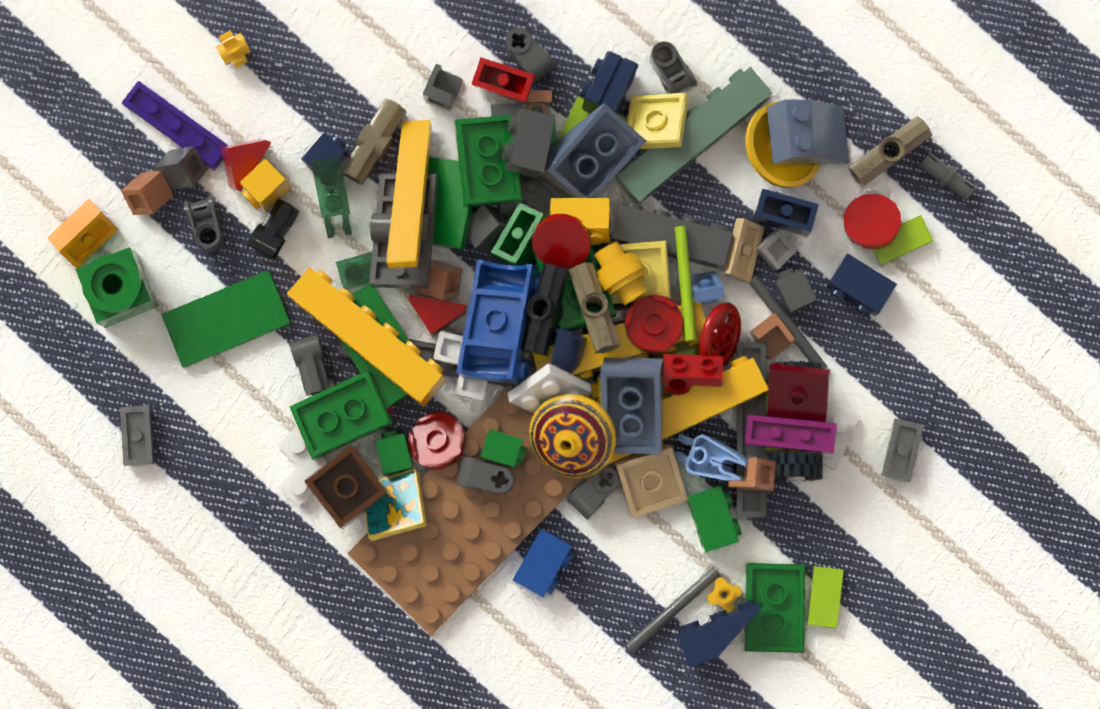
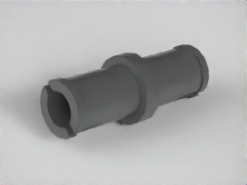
(947, 176)

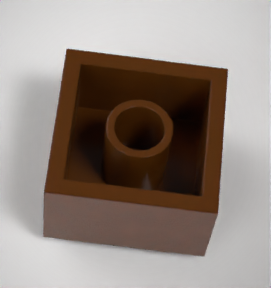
(346, 487)

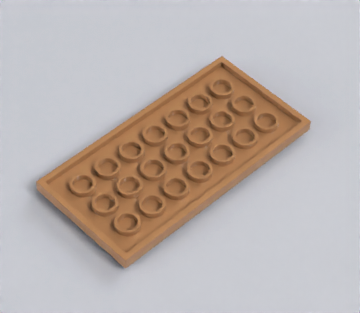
(466, 529)

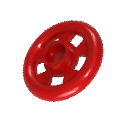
(722, 335)

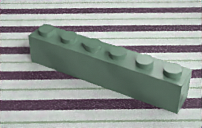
(702, 130)

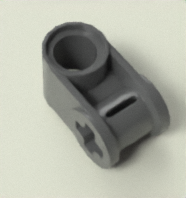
(532, 57)
(672, 70)
(203, 219)
(480, 475)
(591, 495)

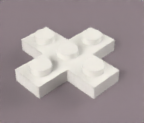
(448, 352)
(295, 448)

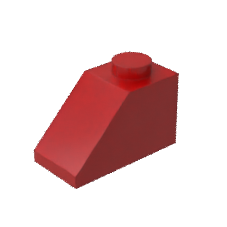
(502, 80)

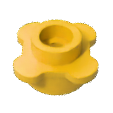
(716, 596)

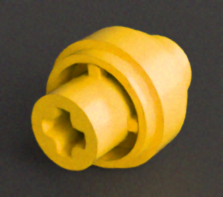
(620, 273)

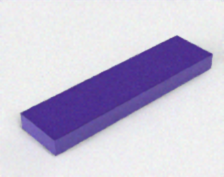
(174, 124)

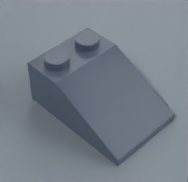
(807, 132)
(593, 152)
(634, 402)

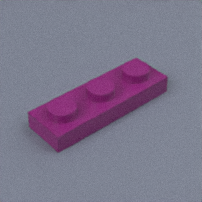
(791, 434)

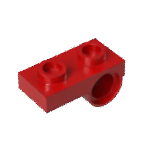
(689, 370)

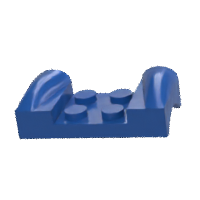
(497, 323)

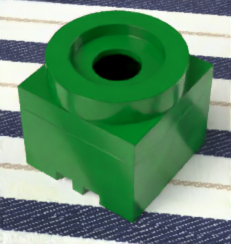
(116, 287)

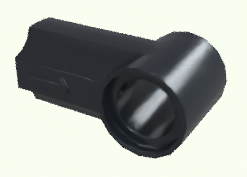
(270, 235)

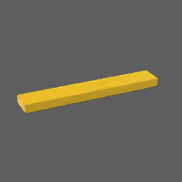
(409, 194)

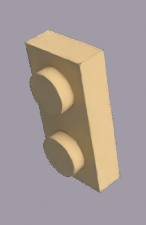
(742, 250)

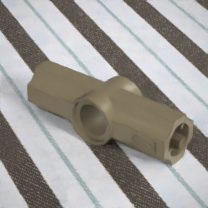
(903, 140)
(374, 141)
(598, 324)

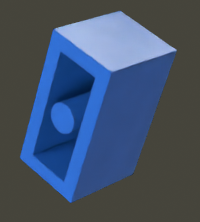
(543, 563)

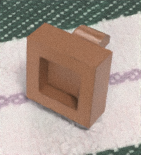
(539, 98)

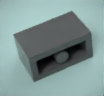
(528, 143)

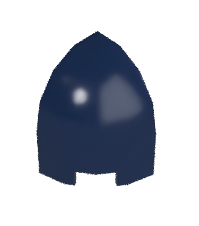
(568, 350)

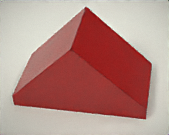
(242, 159)
(436, 313)

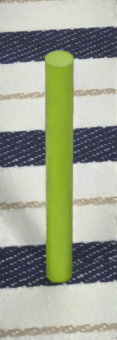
(685, 284)

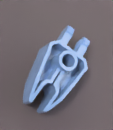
(708, 456)

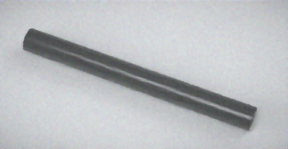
(773, 305)
(673, 609)

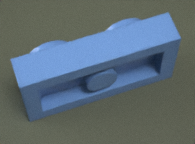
(707, 288)

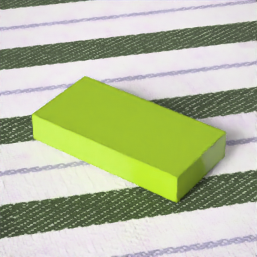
(909, 238)
(825, 597)

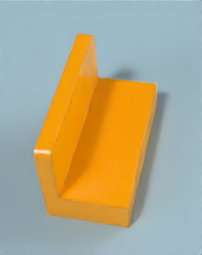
(82, 233)

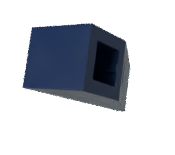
(710, 639)

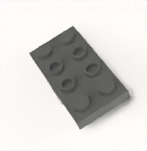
(380, 223)

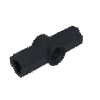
(540, 326)

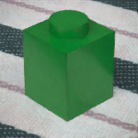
(503, 449)
(394, 453)

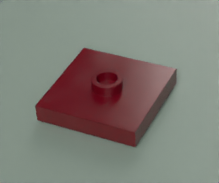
(798, 392)

